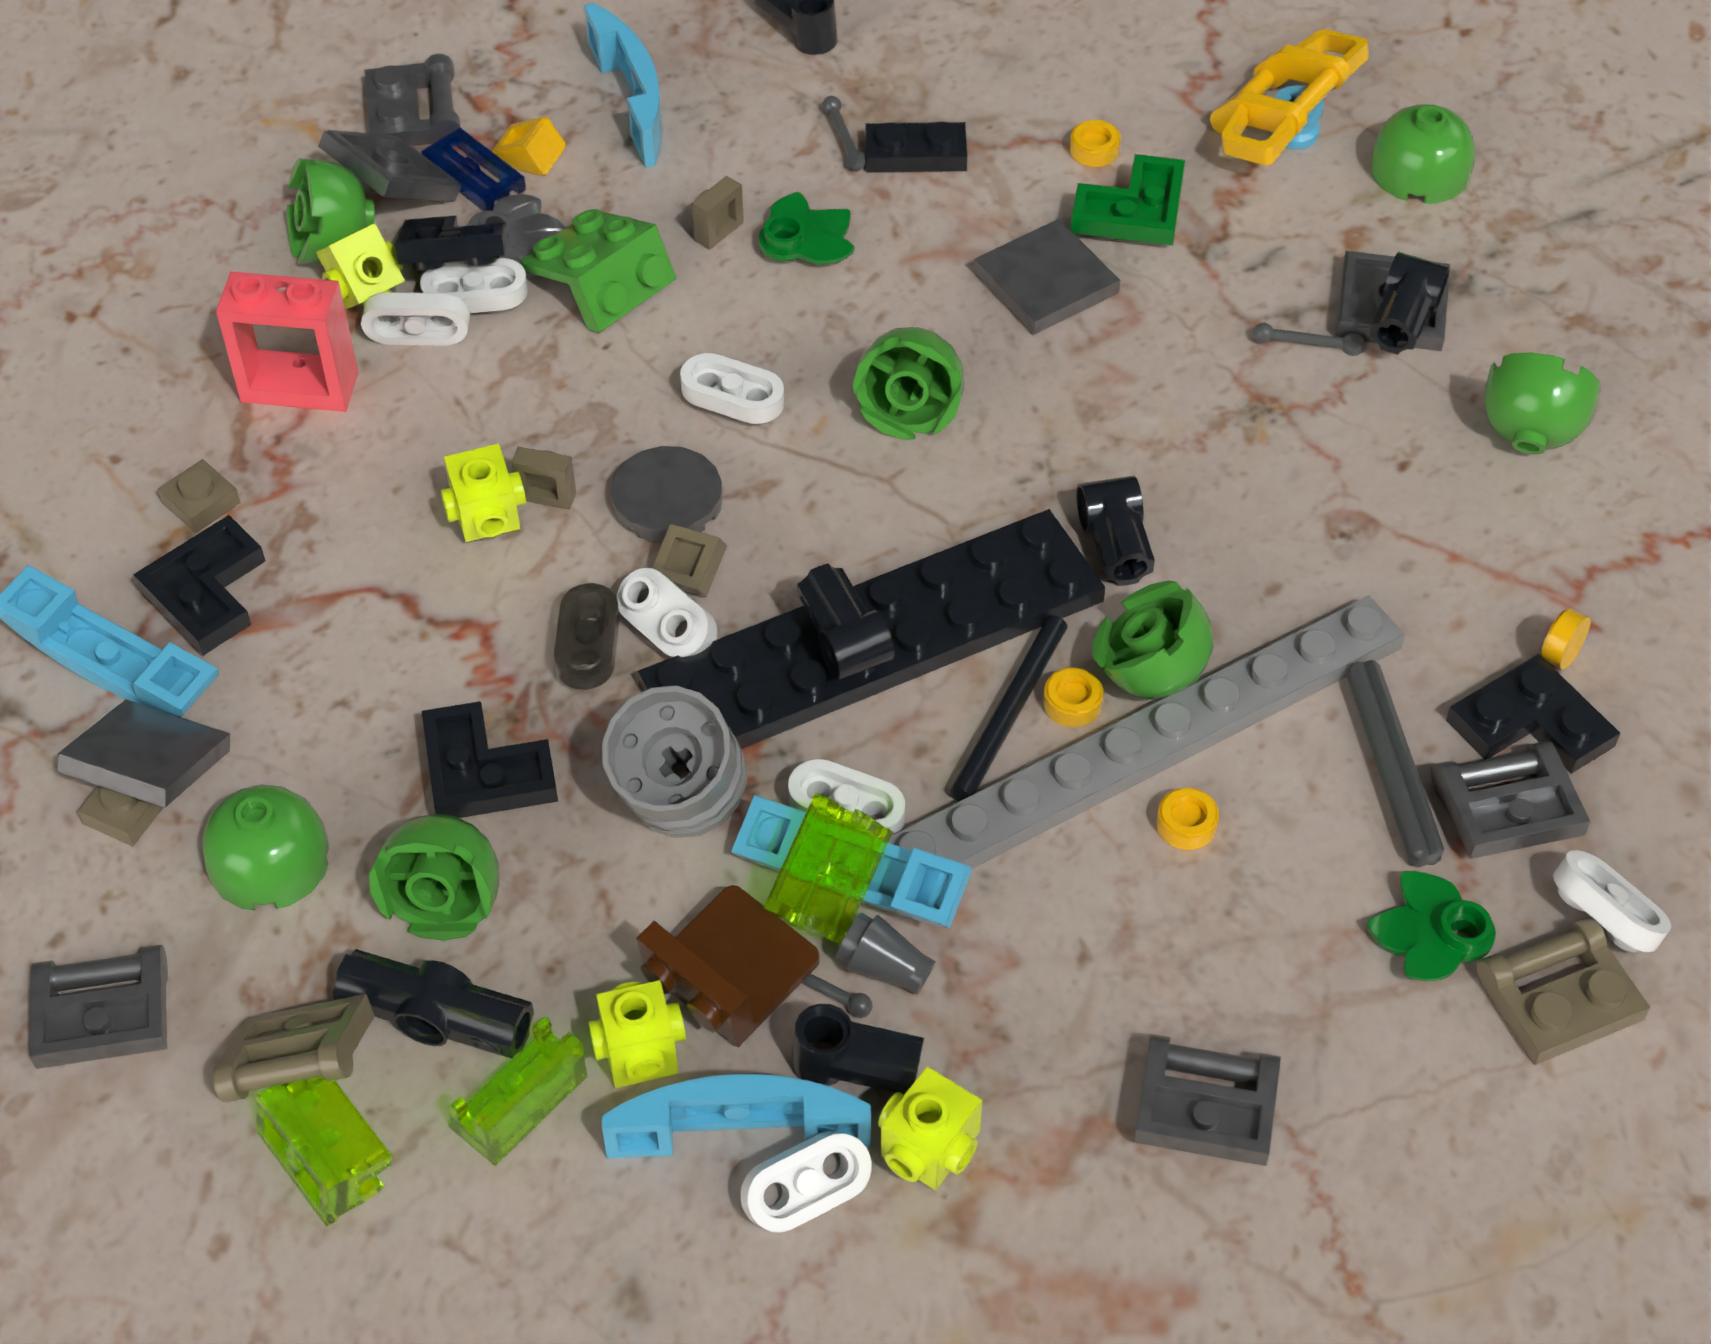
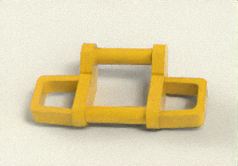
(1286, 118)

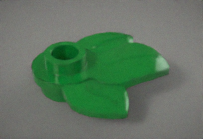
(805, 233)
(1427, 925)

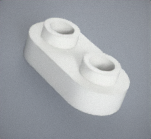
(482, 287)
(415, 319)
(736, 389)
(664, 611)
(849, 789)
(1610, 899)
(803, 1182)

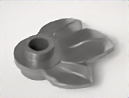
(522, 222)

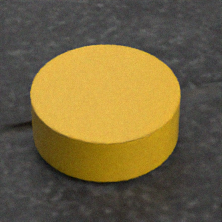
(1095, 143)
(1565, 638)
(1073, 697)
(1187, 818)

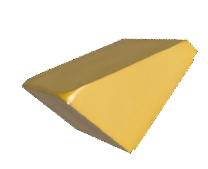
(531, 146)

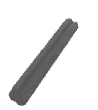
(1395, 764)

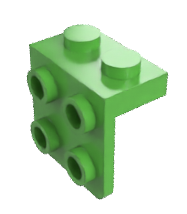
(607, 262)

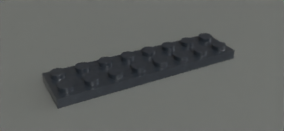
(934, 611)

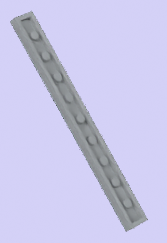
(1155, 737)

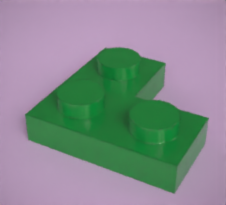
(1140, 213)

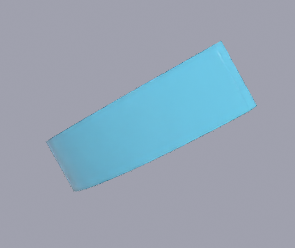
(619, 48)
(100, 650)
(905, 881)
(730, 1102)

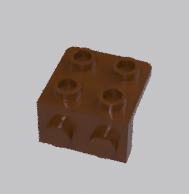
(729, 963)

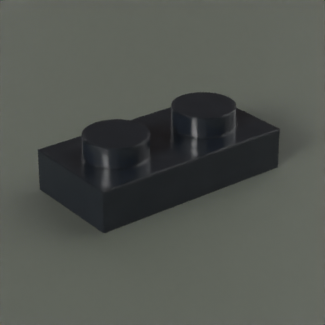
(916, 147)

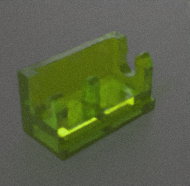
(828, 869)
(520, 1094)
(322, 1144)

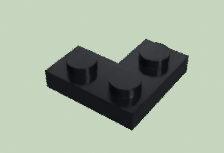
(438, 239)
(192, 581)
(1537, 703)
(481, 780)

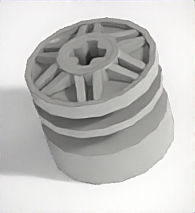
(656, 735)

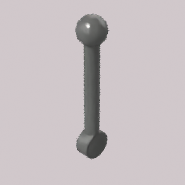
(855, 159)
(1351, 344)
(858, 1004)

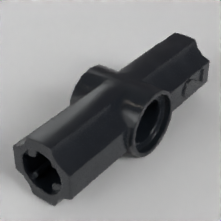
(436, 1003)

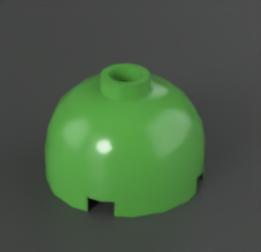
(1424, 154)
(325, 207)
(909, 382)
(1539, 401)
(1156, 643)
(265, 847)
(436, 876)

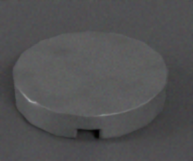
(665, 489)

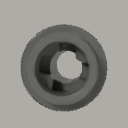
(884, 954)

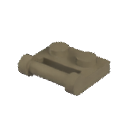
(1570, 1008)
(293, 1047)

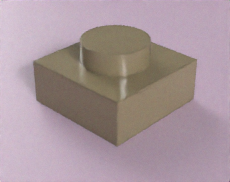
(717, 212)
(545, 477)
(199, 496)
(690, 559)
(118, 814)

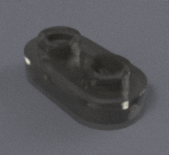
(585, 640)

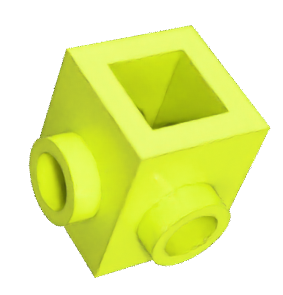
(361, 265)
(485, 504)
(637, 1032)
(930, 1129)

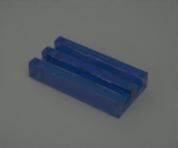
(475, 183)

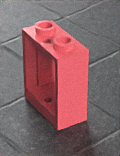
(284, 376)

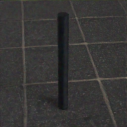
(1008, 708)

